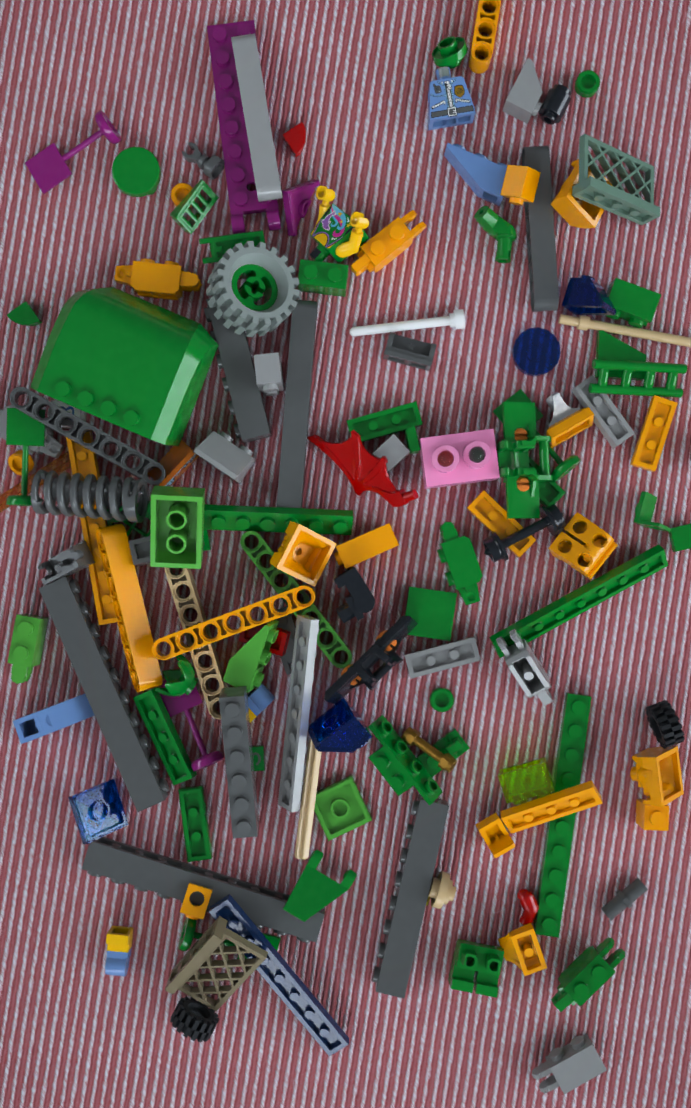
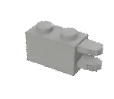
(570, 1066)

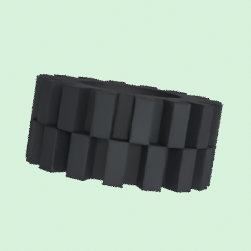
(665, 724)
(194, 1019)

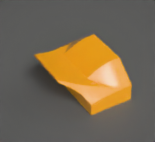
(523, 949)

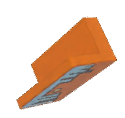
(174, 463)

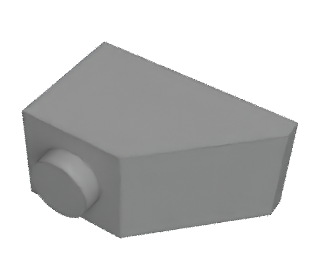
(525, 94)

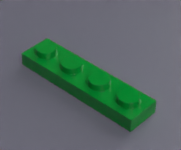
(164, 736)

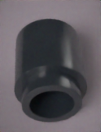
(555, 104)

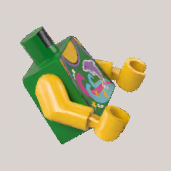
(335, 230)

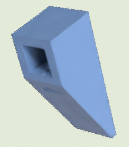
(478, 172)
(53, 718)

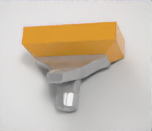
(566, 420)

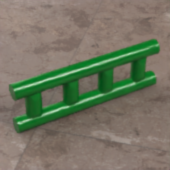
(628, 367)

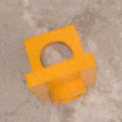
(194, 911)

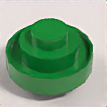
(450, 52)

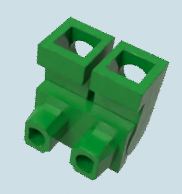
(476, 967)

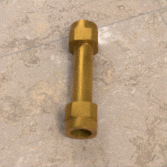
(446, 761)

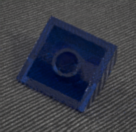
(339, 729)

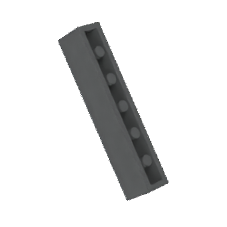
(240, 380)
(239, 761)

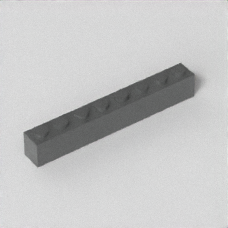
(411, 897)

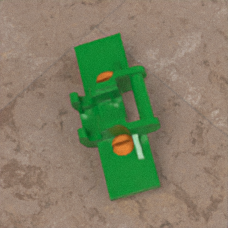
(513, 460)

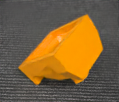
(572, 209)
(303, 553)
(658, 774)

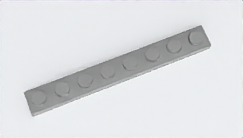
(298, 712)

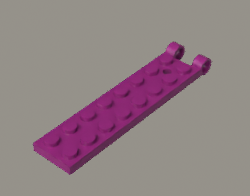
(233, 128)

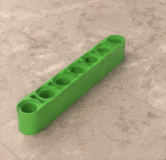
(271, 573)

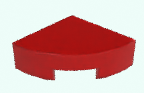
(296, 139)

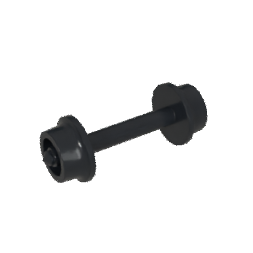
(551, 518)

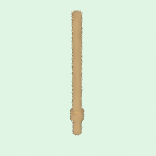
(585, 323)

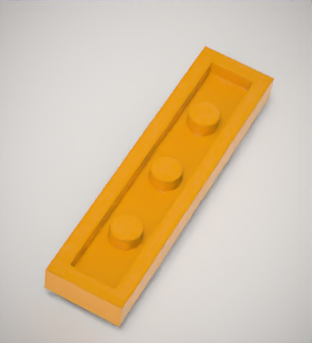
(551, 807)

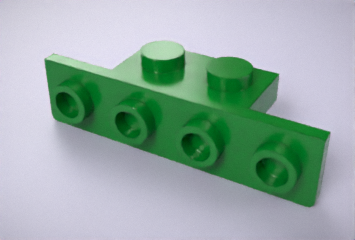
(399, 764)

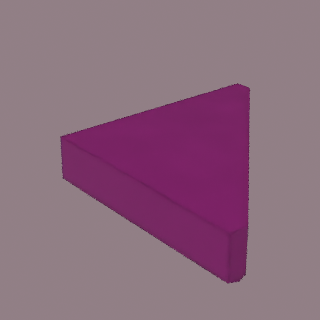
(297, 203)

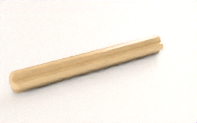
(307, 802)

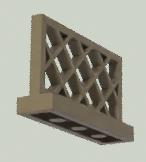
(200, 957)

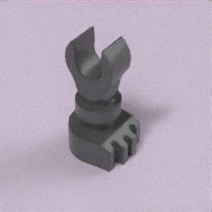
(211, 166)

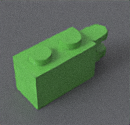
(26, 645)

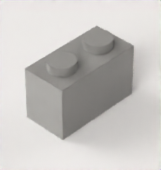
(269, 373)

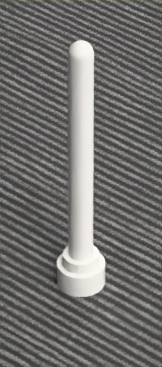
(454, 319)

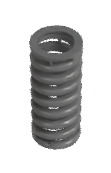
(90, 490)

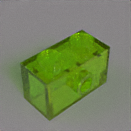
(526, 781)

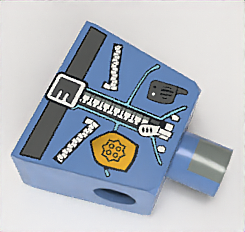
(449, 101)

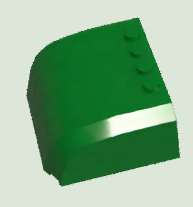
(126, 362)

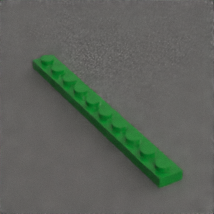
(560, 830)

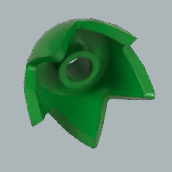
(179, 681)

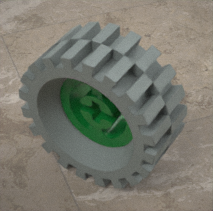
(264, 274)

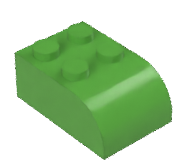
(177, 527)

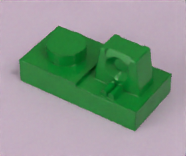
(449, 743)

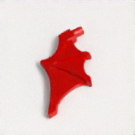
(364, 469)

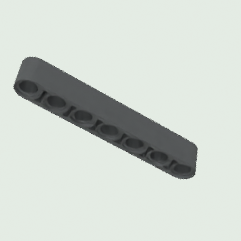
(541, 234)
(79, 428)

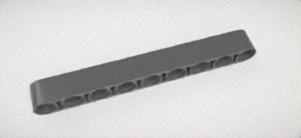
(297, 404)

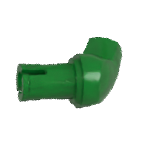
(499, 230)

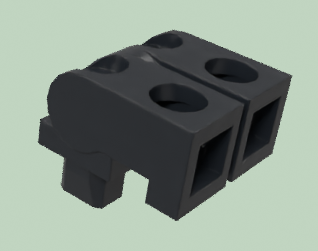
(360, 598)

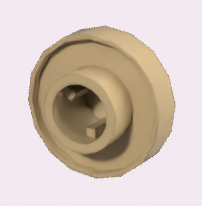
(441, 890)

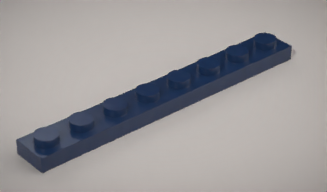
(284, 979)

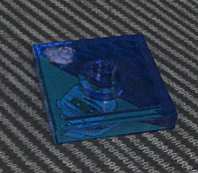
(98, 811)

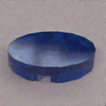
(536, 351)

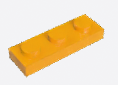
(653, 433)
(496, 520)

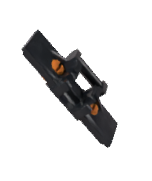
(360, 672)

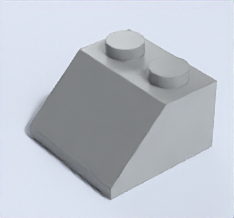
(226, 456)

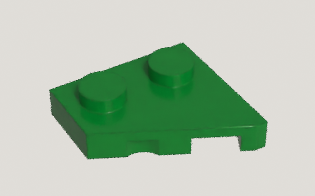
(614, 349)

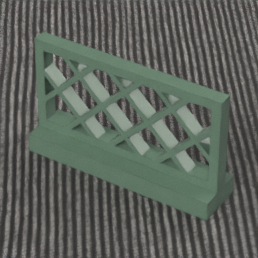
(613, 197)

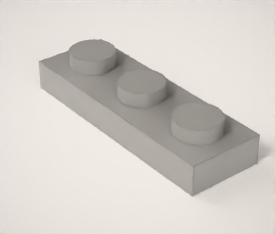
(606, 415)
(442, 657)

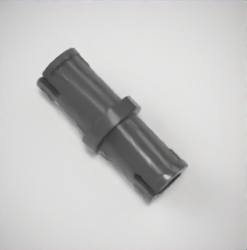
(624, 899)

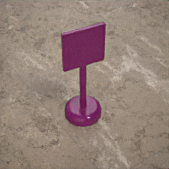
(50, 166)
(182, 703)

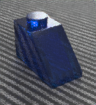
(587, 297)

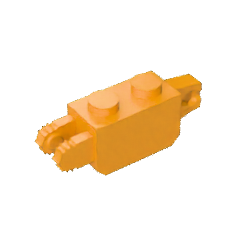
(387, 244)
(157, 279)

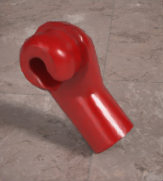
(529, 905)

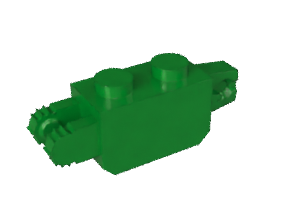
(460, 562)
(586, 974)

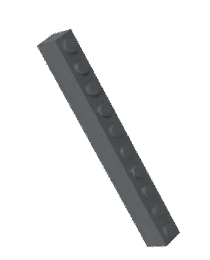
(104, 692)
(171, 879)

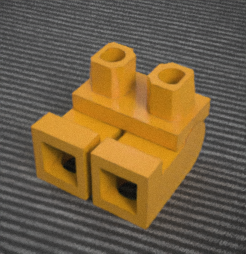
(583, 545)

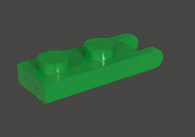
(222, 243)

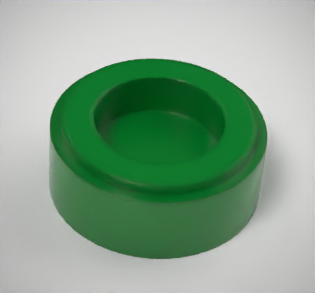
(587, 83)
(441, 699)

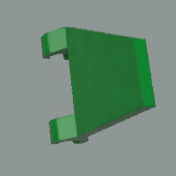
(315, 889)

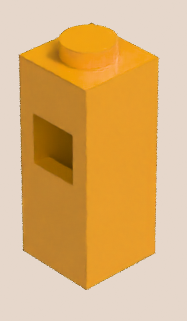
(366, 546)

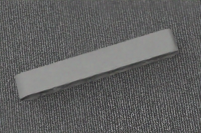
(256, 117)

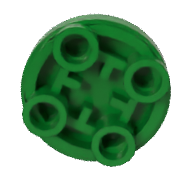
(136, 172)

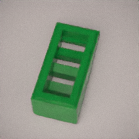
(191, 225)

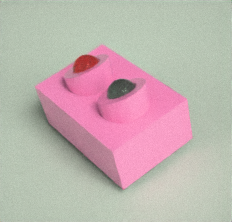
(459, 459)

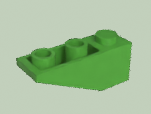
(248, 663)

